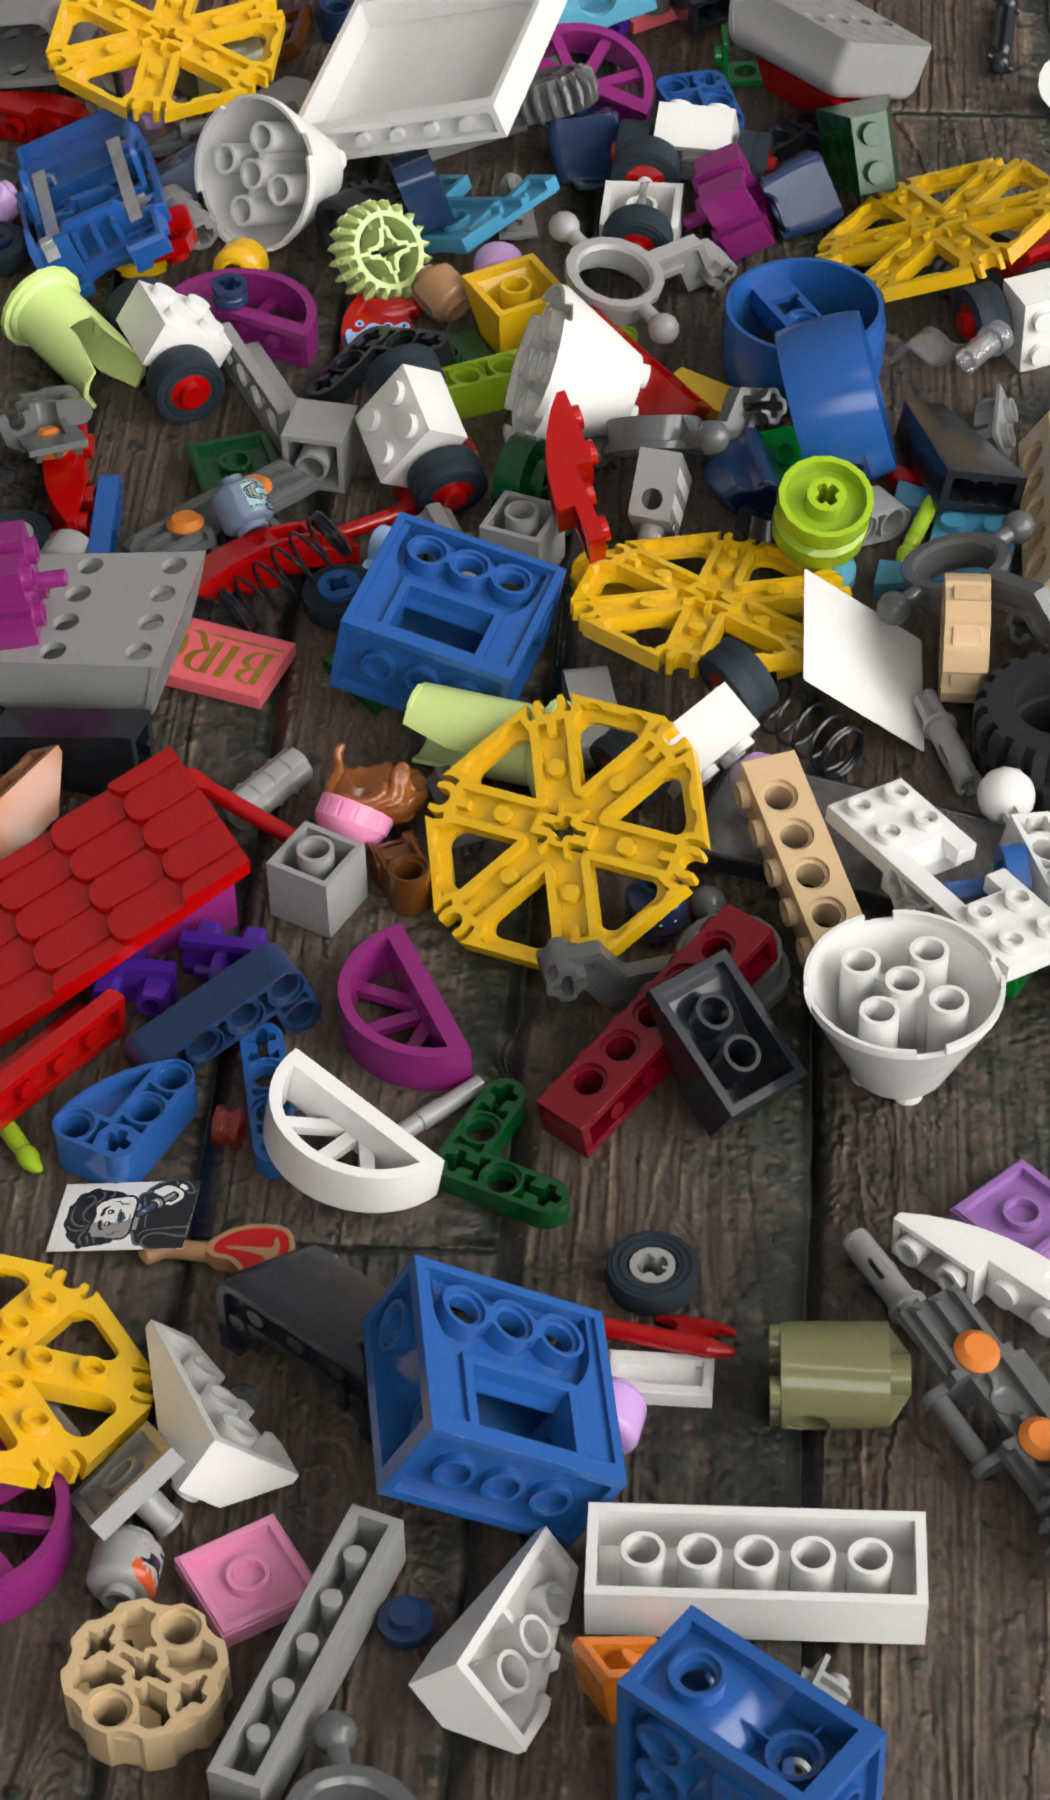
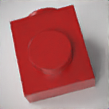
(182, 236)

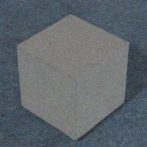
(323, 442)
(524, 526)
(317, 879)

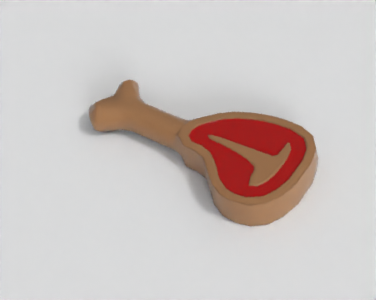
(231, 1249)

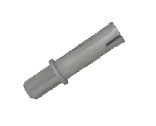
(941, 730)
(872, 1262)

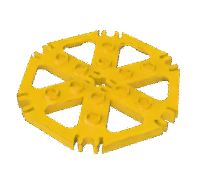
(159, 46)
(953, 229)
(696, 605)
(564, 800)
(37, 1373)

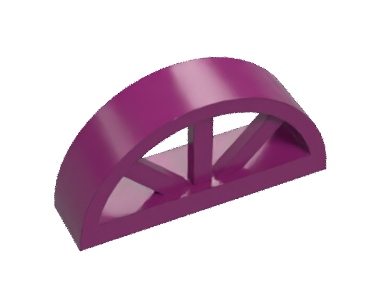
(609, 45)
(270, 292)
(409, 1064)
(38, 1575)

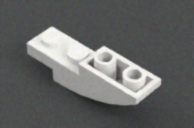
(978, 1262)

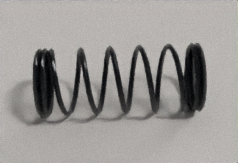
(247, 618)
(855, 752)

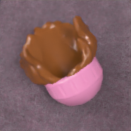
(369, 799)

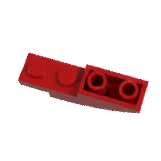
(35, 114)
(571, 478)
(70, 489)
(237, 558)

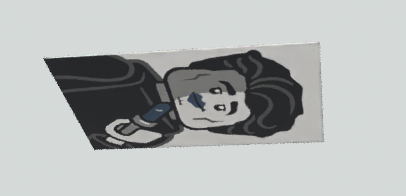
(124, 1216)

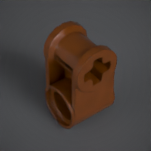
(401, 874)

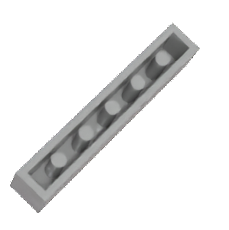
(309, 1659)

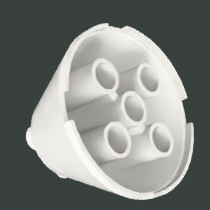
(264, 170)
(575, 353)
(903, 998)

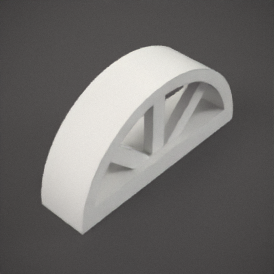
(405, 1168)

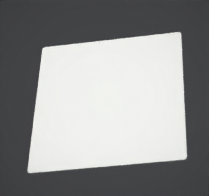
(862, 659)

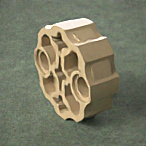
(964, 636)
(146, 1684)

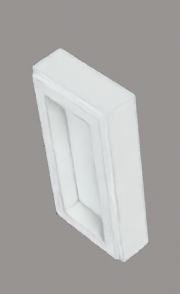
(666, 1376)

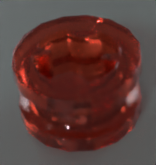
(228, 1127)

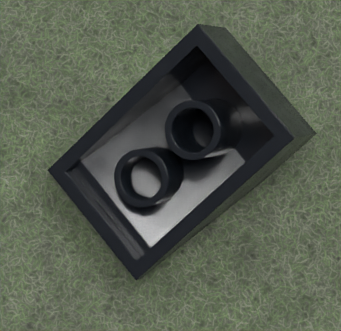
(722, 1043)

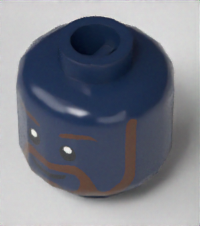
(638, 896)

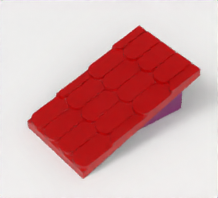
(107, 884)

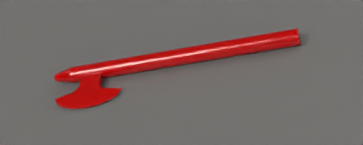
(687, 1337)

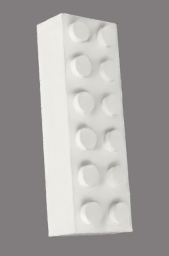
(758, 1571)

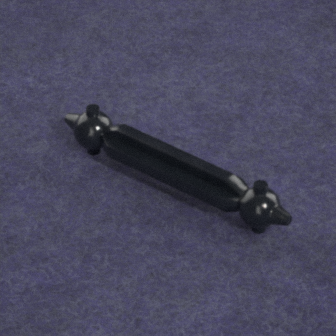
(1003, 36)

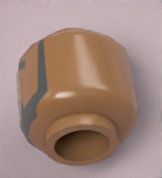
(440, 293)

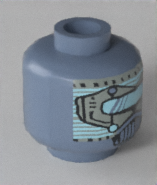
(241, 505)

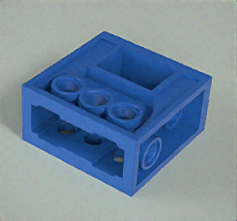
(440, 626)
(490, 1417)
(725, 1721)

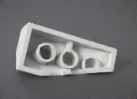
(210, 1426)
(497, 1658)

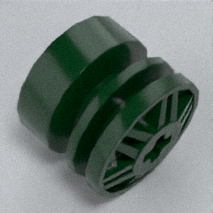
(522, 468)

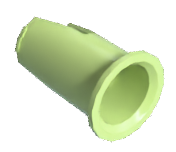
(68, 331)
(461, 720)

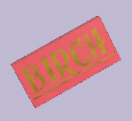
(230, 663)

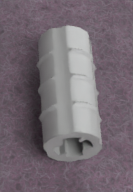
(204, 225)
(273, 783)

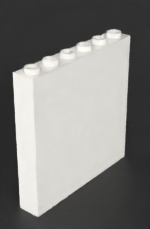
(428, 72)

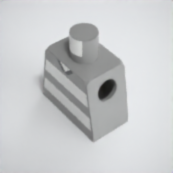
(659, 493)

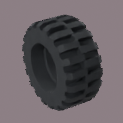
(1010, 722)

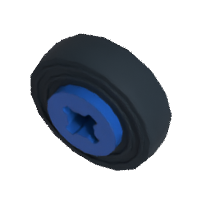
(331, 594)

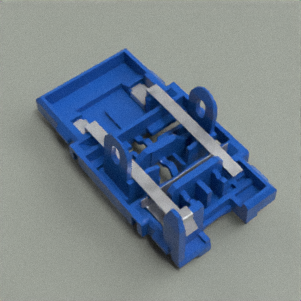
(84, 199)

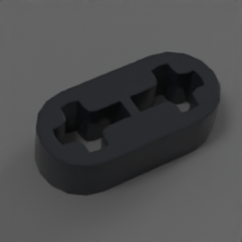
(755, 524)

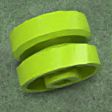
(822, 512)

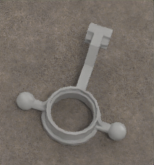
(690, 259)

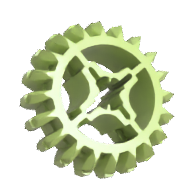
(382, 230)

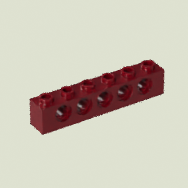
(623, 1085)

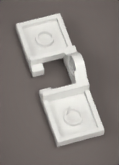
(916, 841)

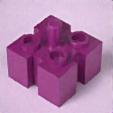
(731, 203)
(23, 587)

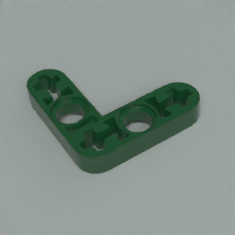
(485, 1166)

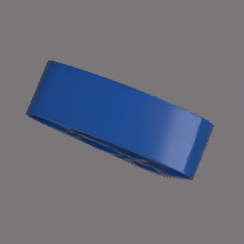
(699, 89)
(125, 1122)

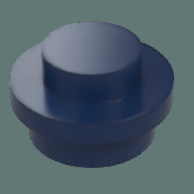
(405, 1622)

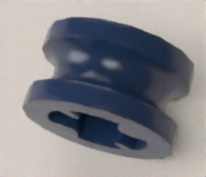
(229, 291)

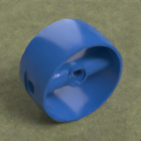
(786, 294)
(836, 392)

